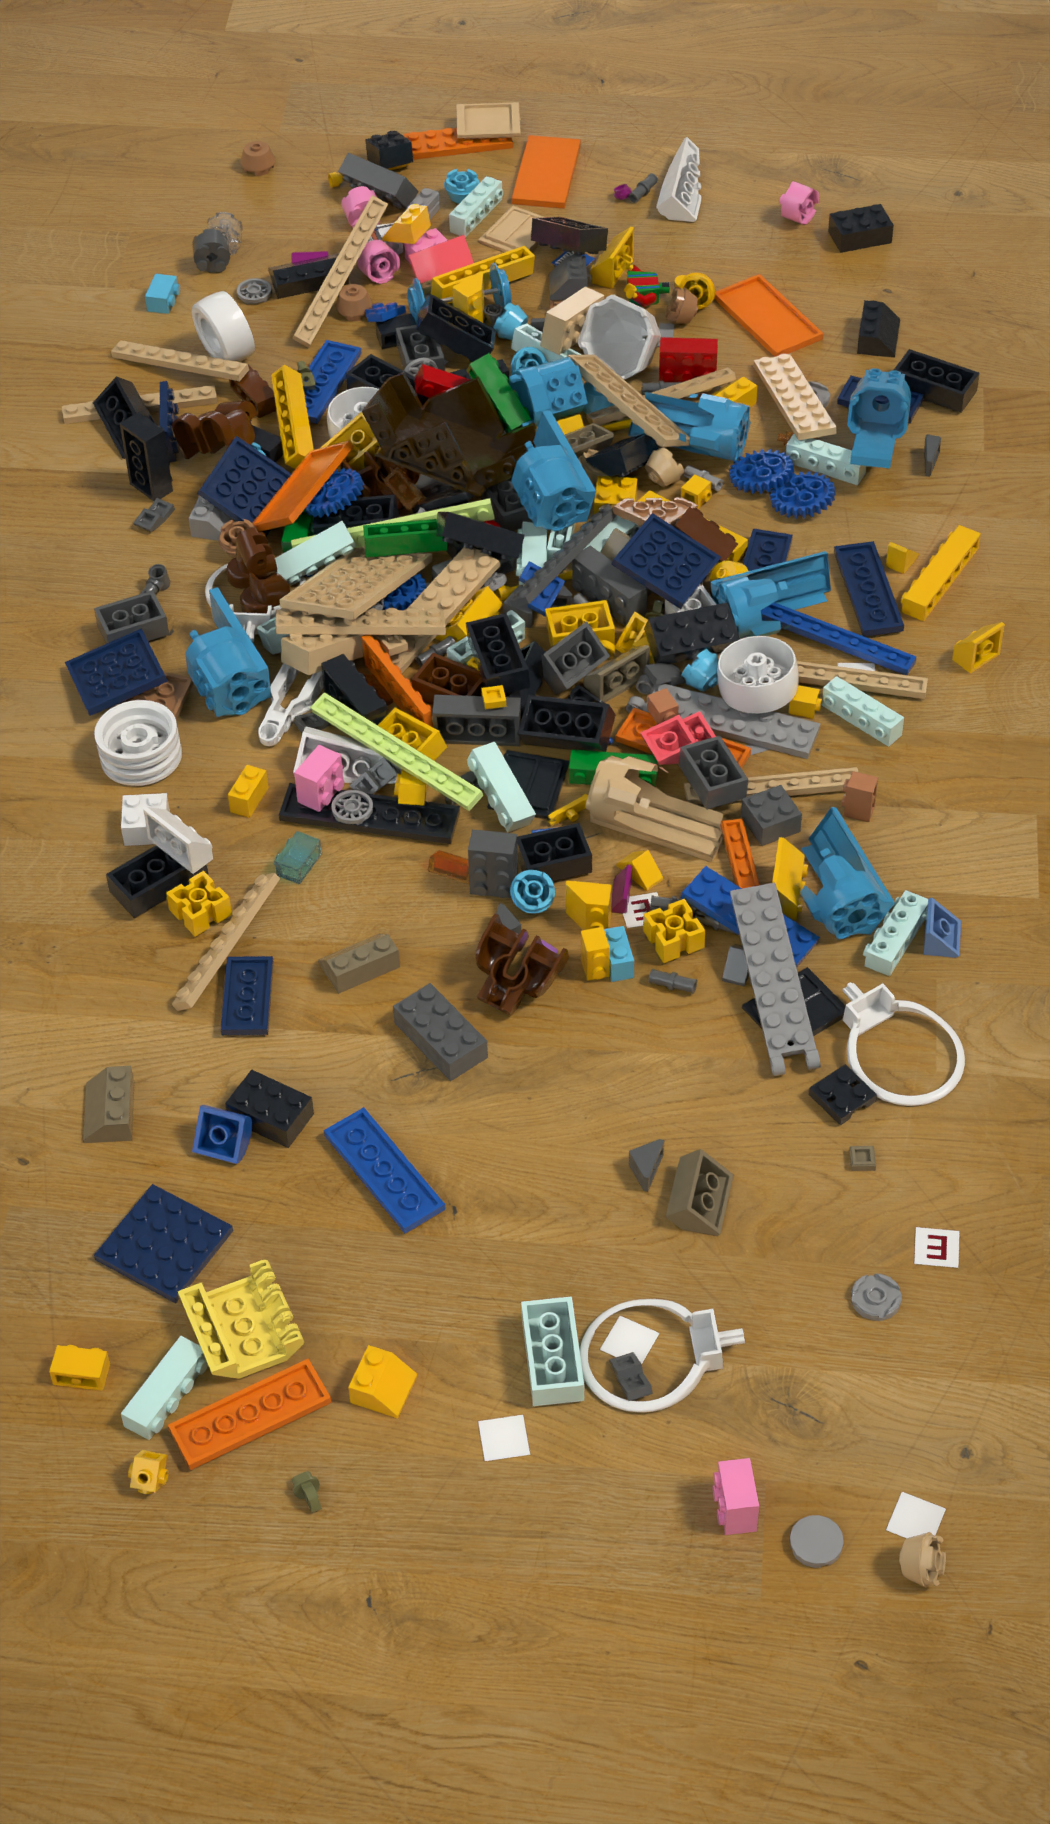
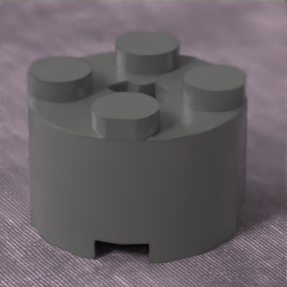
(211, 251)

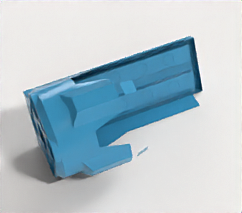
(714, 424)
(788, 583)
(852, 892)

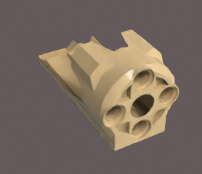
(637, 808)

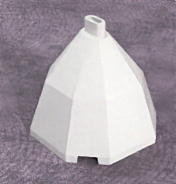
(620, 335)

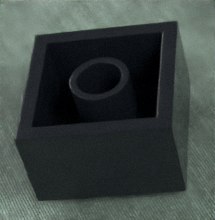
(389, 150)

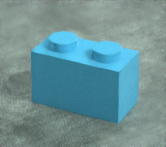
(162, 293)
(620, 954)

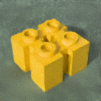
(199, 903)
(674, 930)

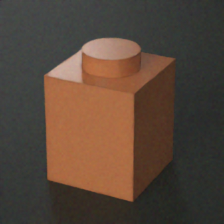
(662, 706)

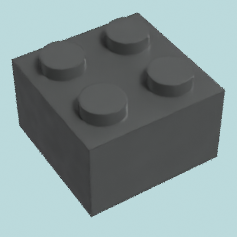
(771, 815)

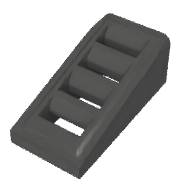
(931, 452)

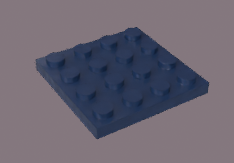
(243, 482)
(666, 561)
(116, 672)
(163, 1243)

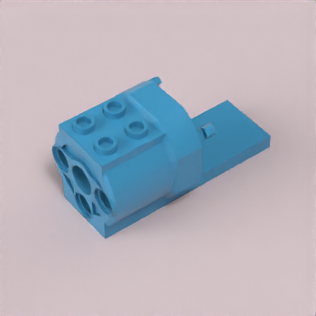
(551, 388)
(877, 423)
(552, 479)
(227, 664)

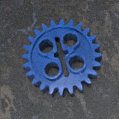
(761, 471)
(336, 493)
(803, 495)
(405, 593)

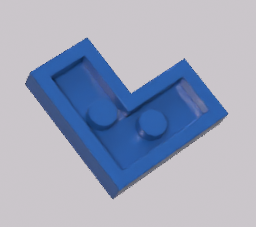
(382, 312)
(548, 595)

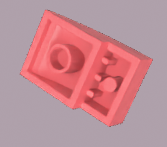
(440, 258)
(667, 737)

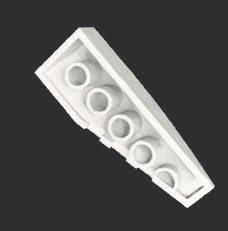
(680, 188)
(354, 755)

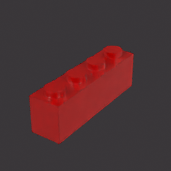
(433, 381)

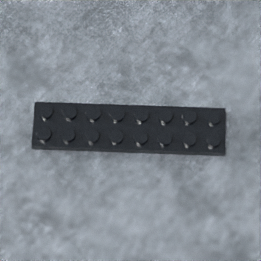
(421, 822)

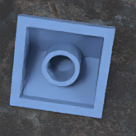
(941, 931)

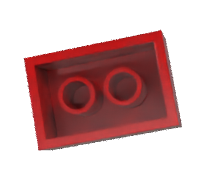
(686, 358)

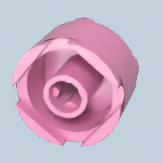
(355, 203)
(799, 203)
(378, 261)

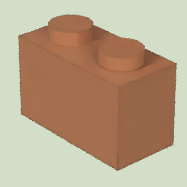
(859, 796)

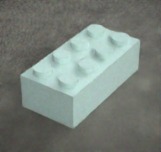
(552, 1351)

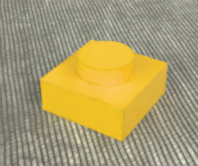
(493, 697)

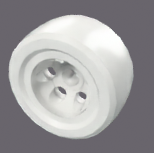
(223, 327)
(347, 407)
(757, 661)

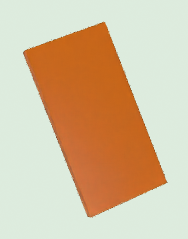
(546, 171)
(768, 316)
(302, 486)

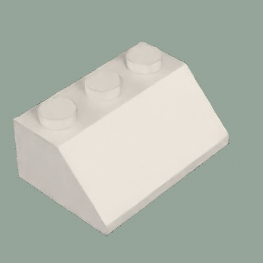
(177, 839)

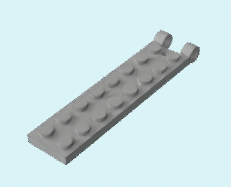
(765, 730)
(773, 976)

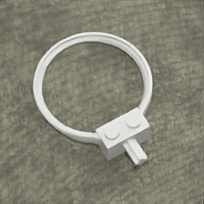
(248, 620)
(872, 1009)
(706, 1347)

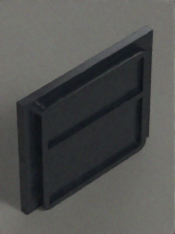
(539, 779)
(821, 1003)

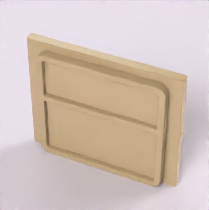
(488, 120)
(511, 231)

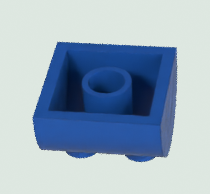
(222, 1134)

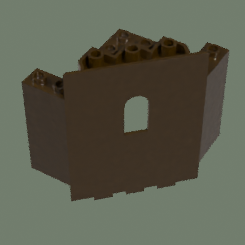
(449, 437)

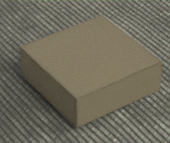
(862, 1158)

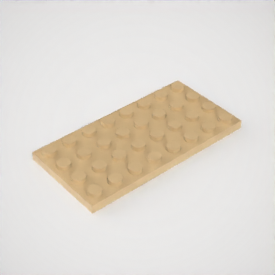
(354, 583)

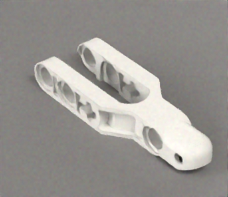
(280, 719)

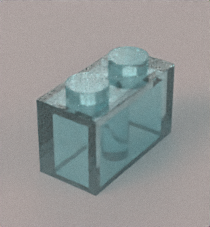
(297, 857)

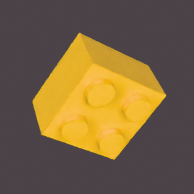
(613, 490)

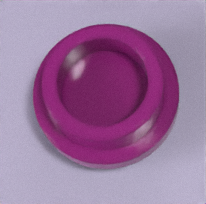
(622, 191)

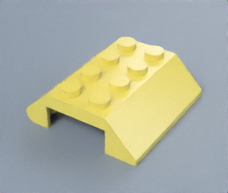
(242, 1323)

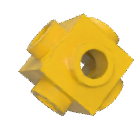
(148, 1472)

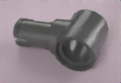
(157, 580)

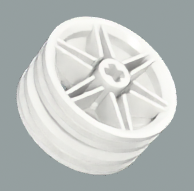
(147, 745)

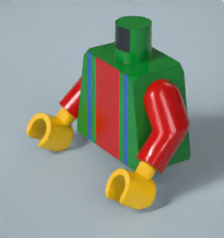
(642, 286)

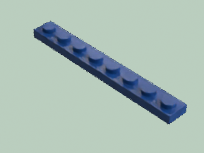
(840, 638)

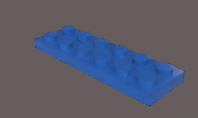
(329, 374)
(711, 895)
(384, 1170)

